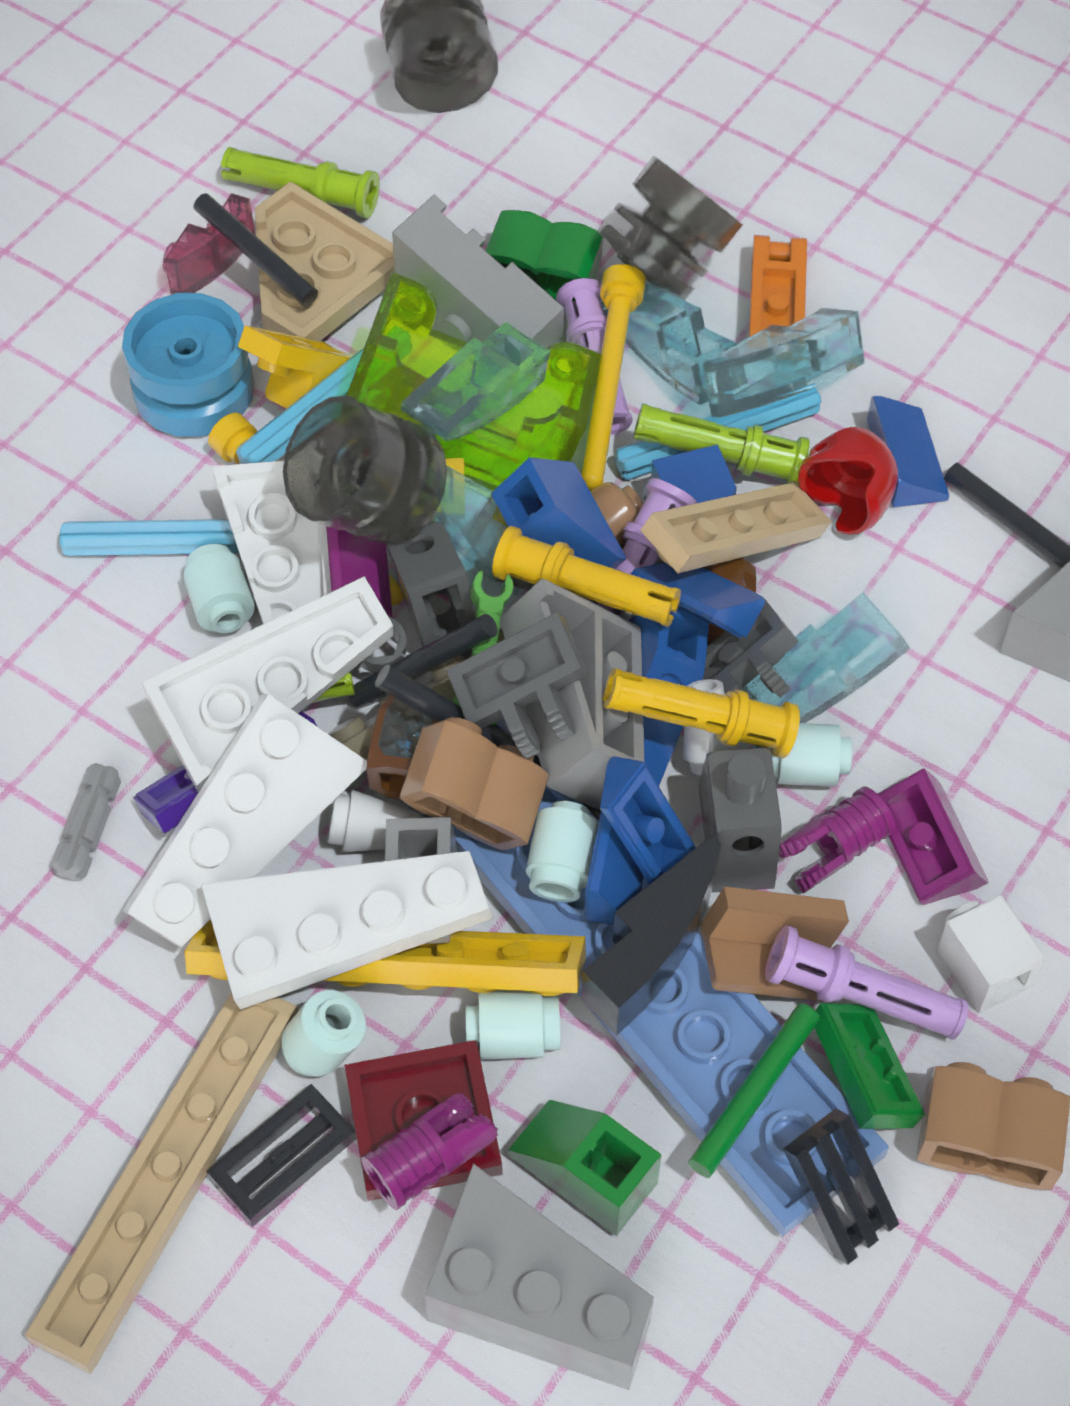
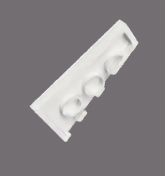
(278, 546)
(288, 657)
(249, 809)
(327, 921)

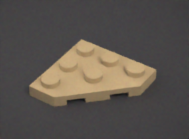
(329, 251)

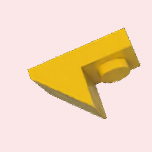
(292, 360)

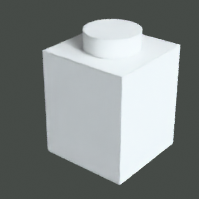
(989, 952)

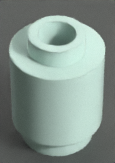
(218, 589)
(815, 757)
(561, 851)
(514, 1024)
(323, 1033)

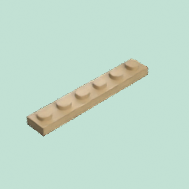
(159, 1183)

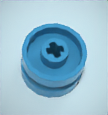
(187, 363)

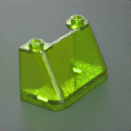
(407, 351)

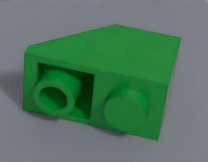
(589, 1161)

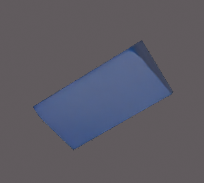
(909, 439)
(709, 596)
(643, 817)
(611, 876)

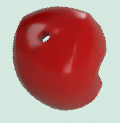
(854, 473)

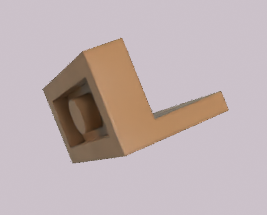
(743, 929)

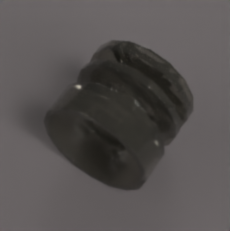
(439, 52)
(669, 228)
(364, 471)

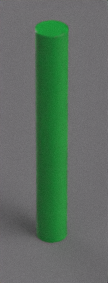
(753, 1090)

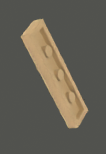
(734, 526)

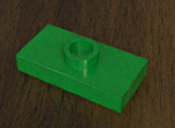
(867, 1067)

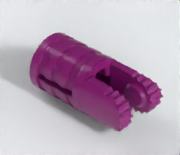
(841, 835)
(428, 1150)

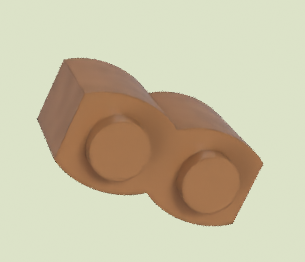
(481, 786)
(994, 1126)

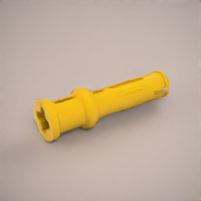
(534, 560)
(729, 716)

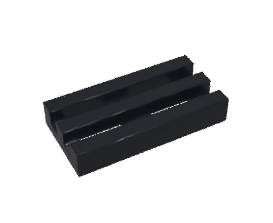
(295, 1176)
(864, 1224)

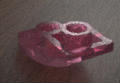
(204, 253)

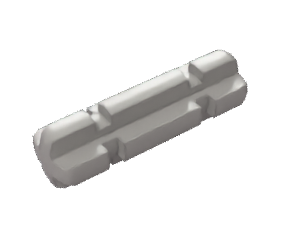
(86, 822)

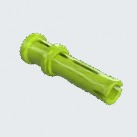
(325, 181)
(747, 449)

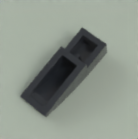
(651, 939)

